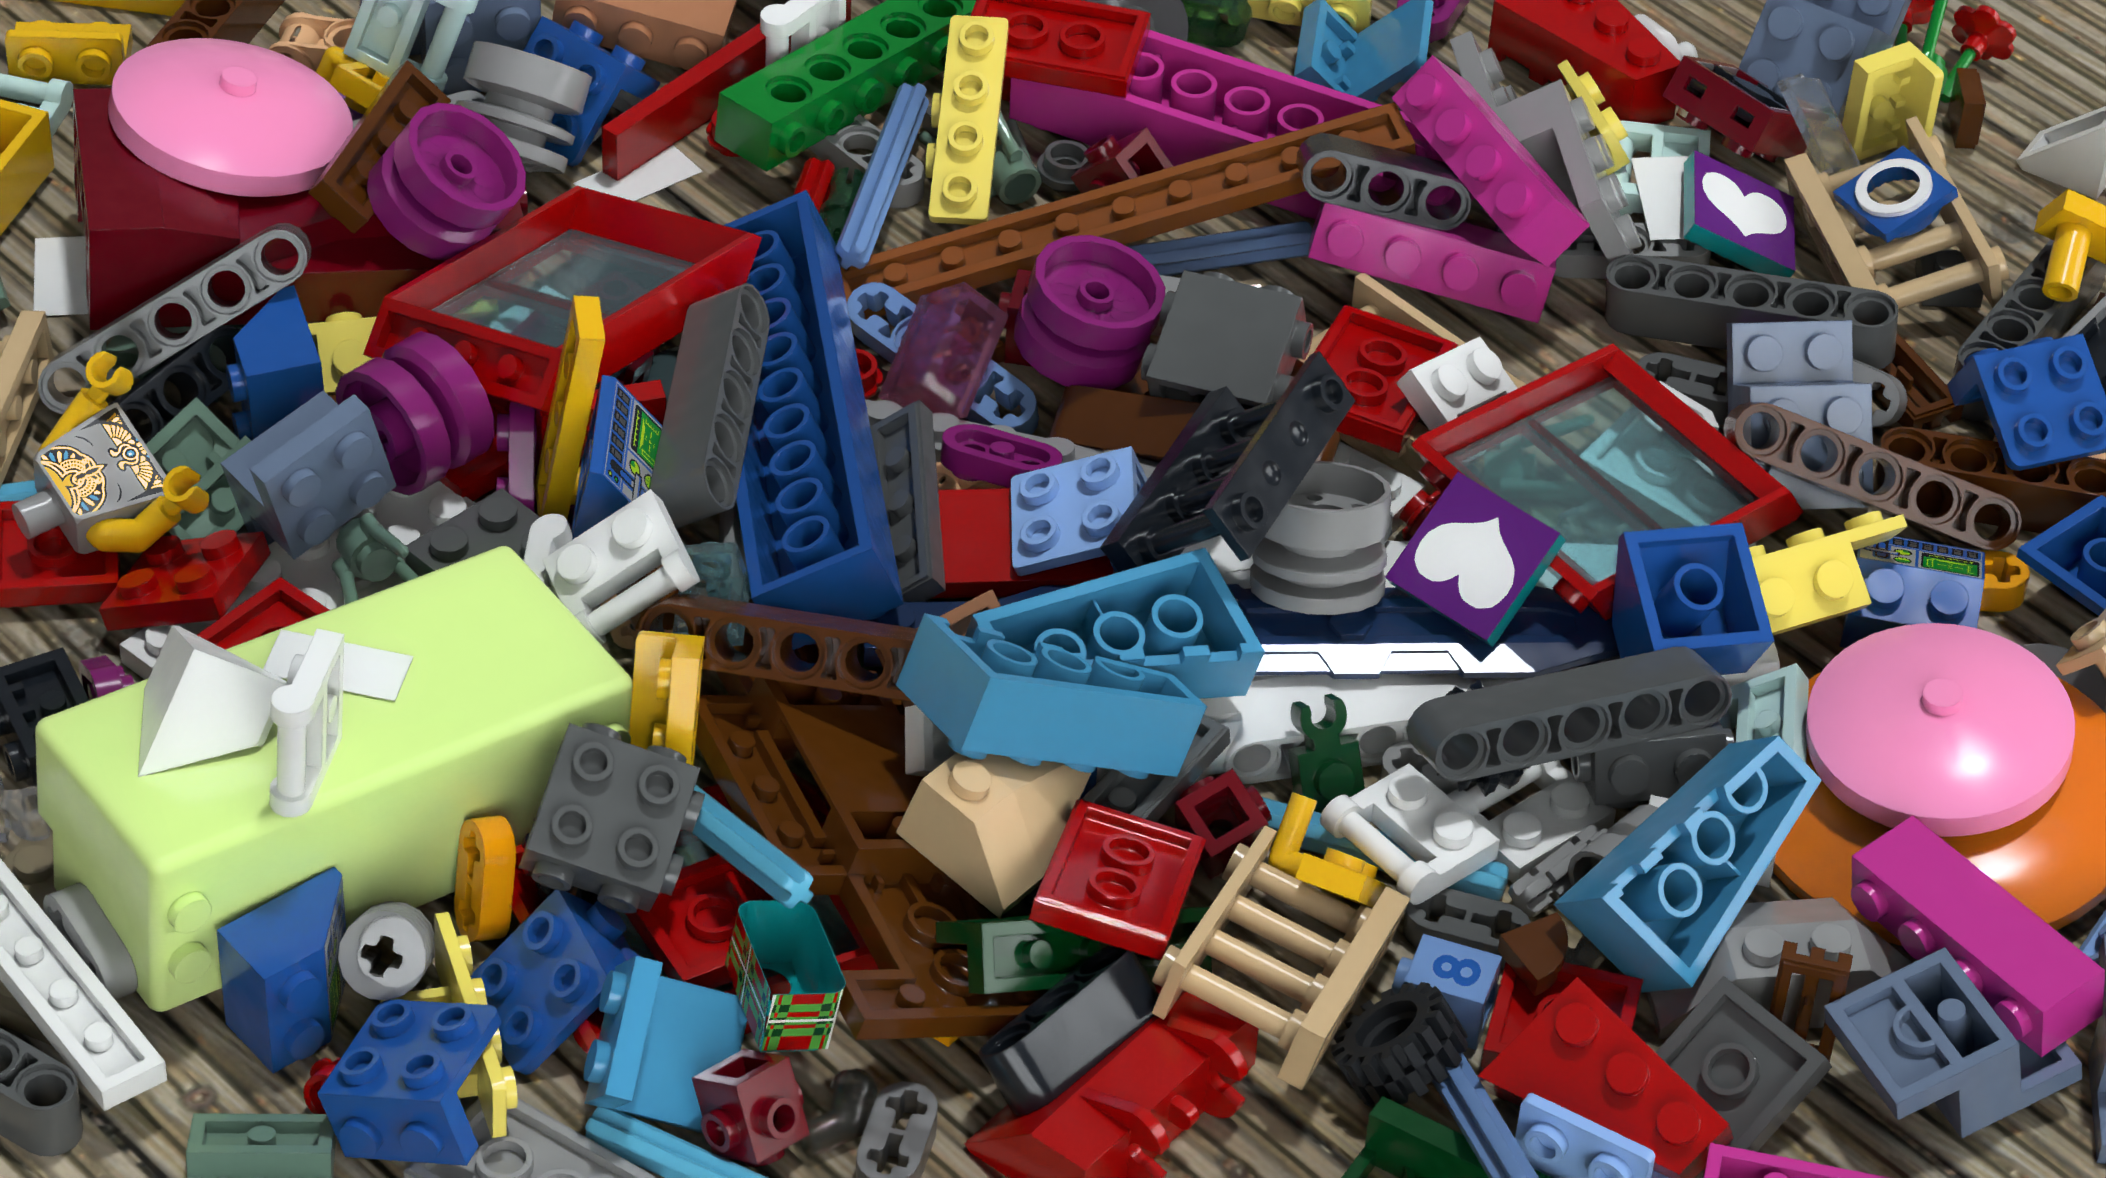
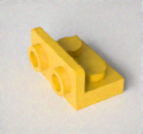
(68, 51)
(666, 691)

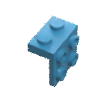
(1367, 60)
(656, 1040)

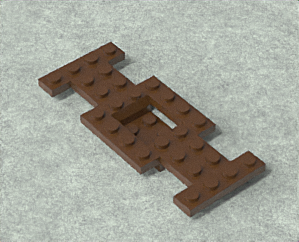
(885, 884)

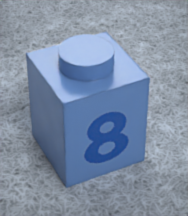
(1463, 976)

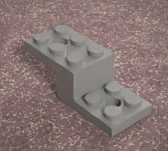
(1559, 140)

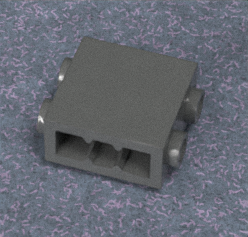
(1228, 337)
(1647, 768)
(612, 819)

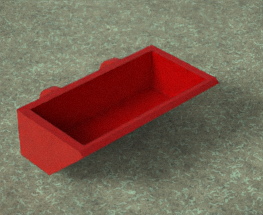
(1129, 1101)

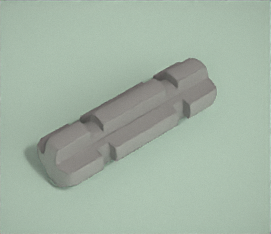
(1550, 876)

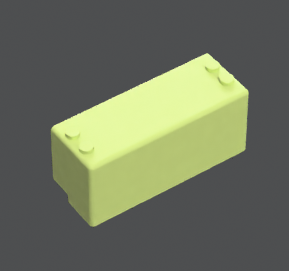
(465, 739)

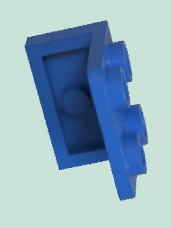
(610, 73)
(2038, 399)
(551, 975)
(401, 1081)

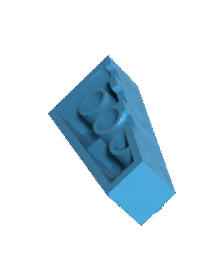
(1152, 616)
(1048, 703)
(1692, 864)

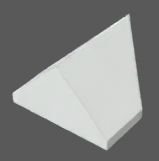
(2071, 154)
(202, 704)

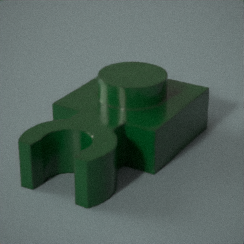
(1326, 762)

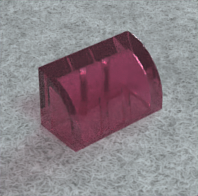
(945, 351)

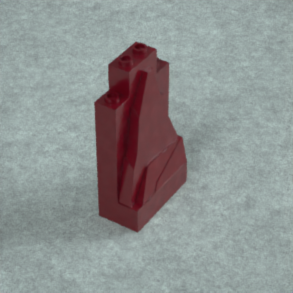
(156, 230)

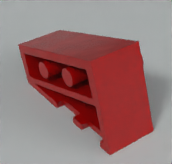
(1596, 38)
(1606, 1073)

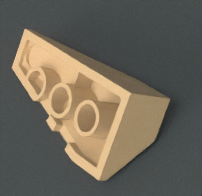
(992, 823)

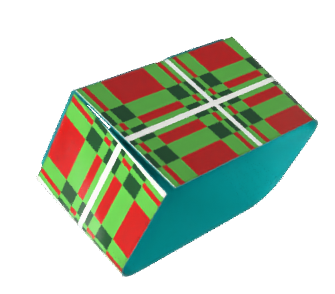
(798, 949)

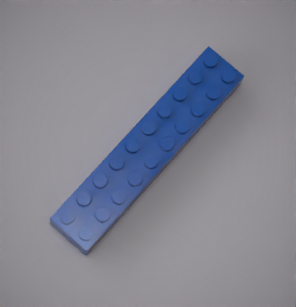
(810, 464)

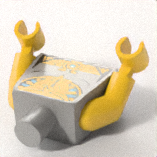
(102, 478)

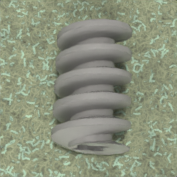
(361, 958)

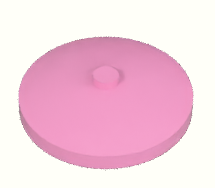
(228, 116)
(1940, 728)

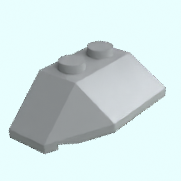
(1753, 950)

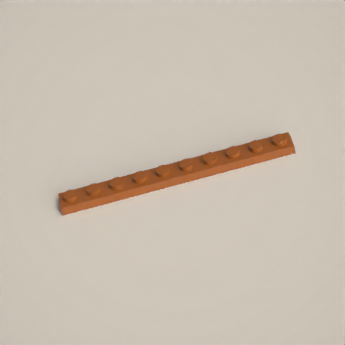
(1122, 210)

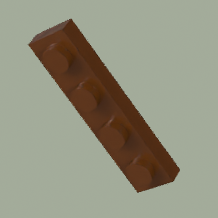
(344, 181)

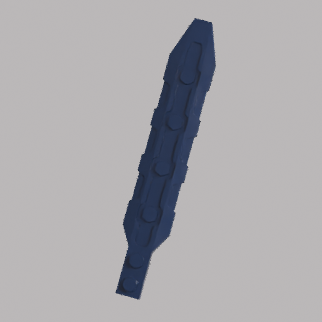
(1385, 638)

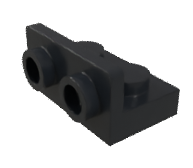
(27, 694)

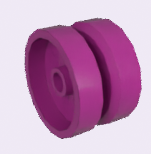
(446, 181)
(1089, 312)
(424, 409)

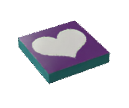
(1738, 216)
(1475, 559)

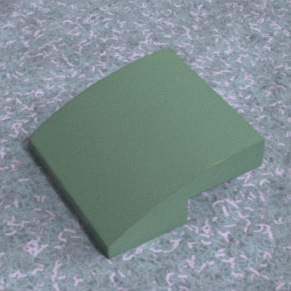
(201, 443)
(260, 1146)

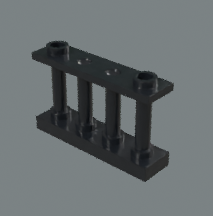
(1231, 470)

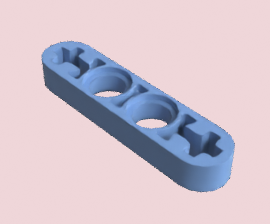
(899, 310)

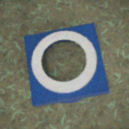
(1901, 218)

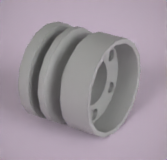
(523, 97)
(1326, 544)

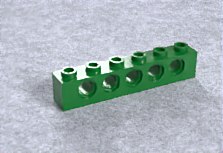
(835, 79)

